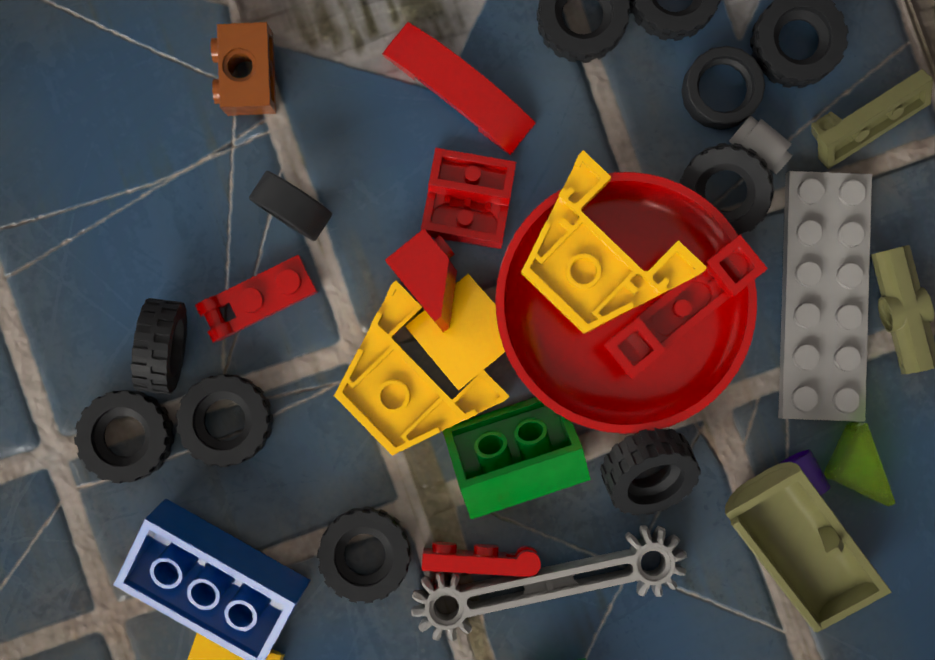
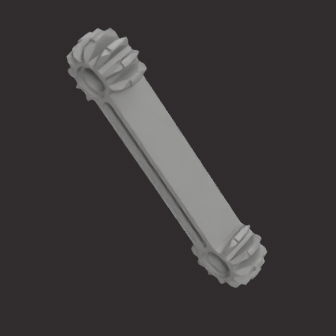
(550, 583)

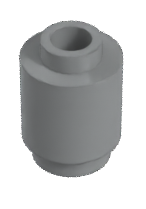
(765, 141)

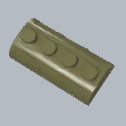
(804, 546)

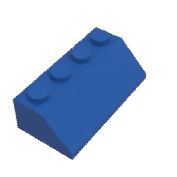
(210, 581)

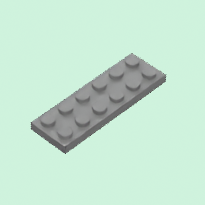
(825, 296)

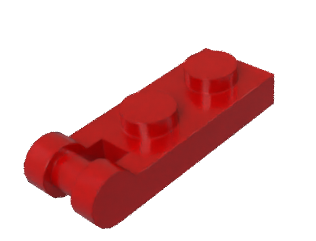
(257, 298)
(482, 560)

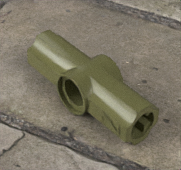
(905, 309)

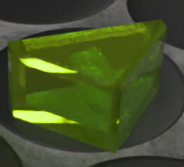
(858, 465)

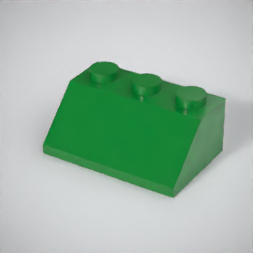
(514, 456)

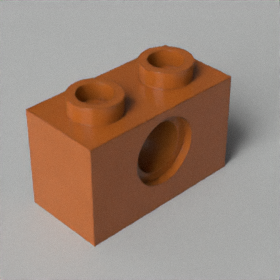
(239, 44)

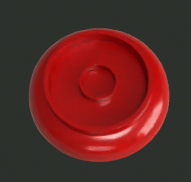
(574, 369)

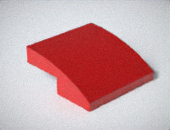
(468, 198)

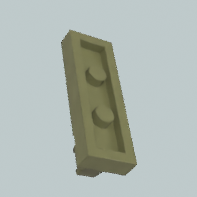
(842, 138)

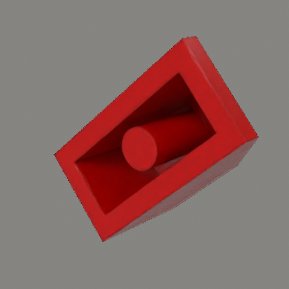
(427, 274)

